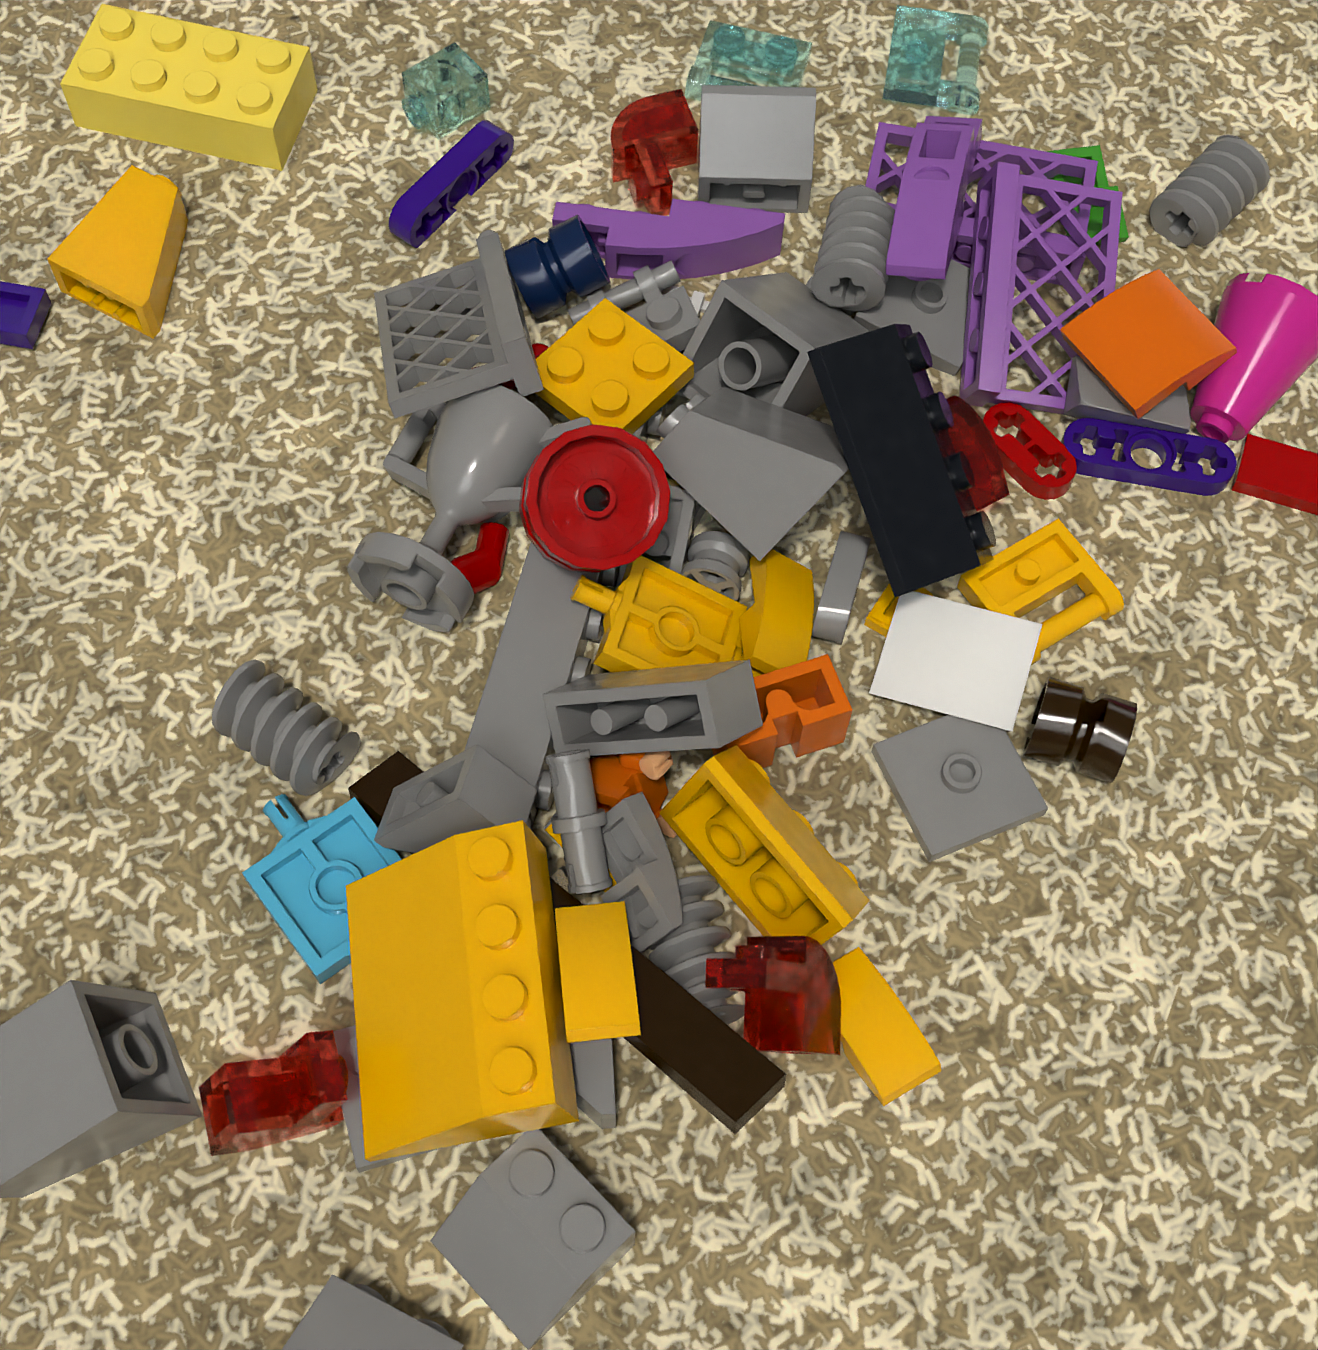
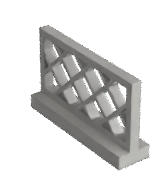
(494, 317)

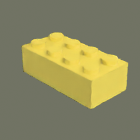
(190, 86)

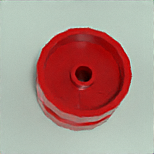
(632, 499)

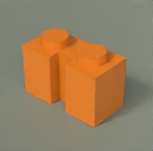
(798, 708)

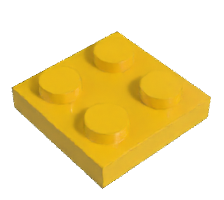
(611, 370)

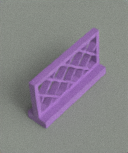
(1031, 163)
(996, 275)

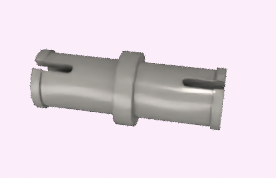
(579, 821)

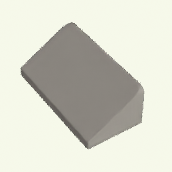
(1091, 398)

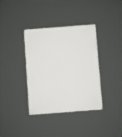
(956, 659)

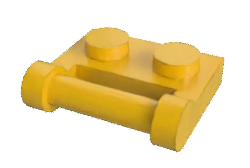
(1035, 573)

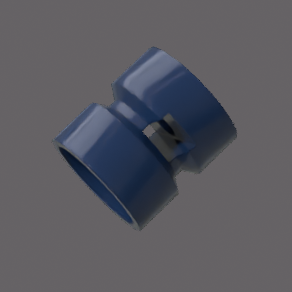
(557, 267)

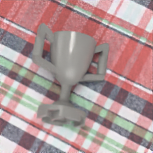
(471, 477)

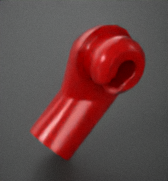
(485, 564)

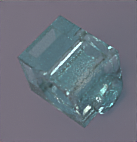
(445, 91)

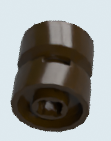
(1081, 729)

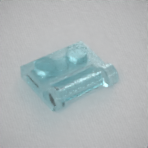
(918, 54)
(748, 57)

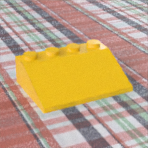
(459, 995)

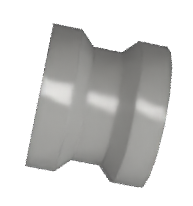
(717, 562)

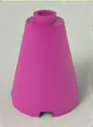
(1275, 344)

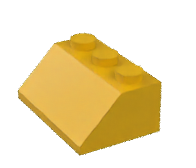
(762, 850)

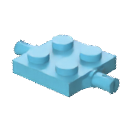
(308, 875)

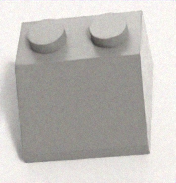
(533, 1236)

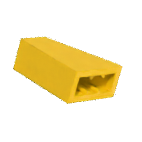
(126, 251)

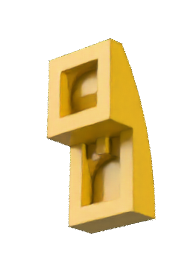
(780, 622)
(596, 972)
(880, 1032)

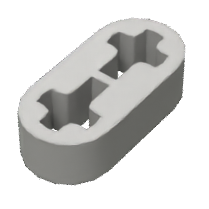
(841, 587)

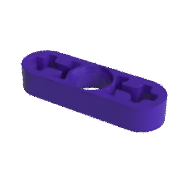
(457, 173)
(1164, 443)

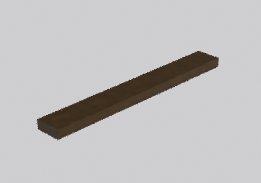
(675, 1028)

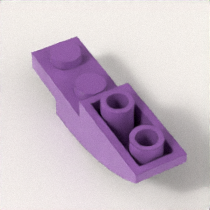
(932, 197)
(695, 236)

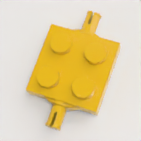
(662, 620)

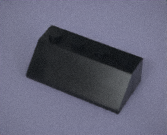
(903, 456)

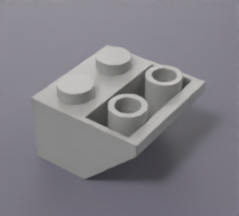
(756, 147)

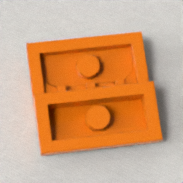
(1147, 342)

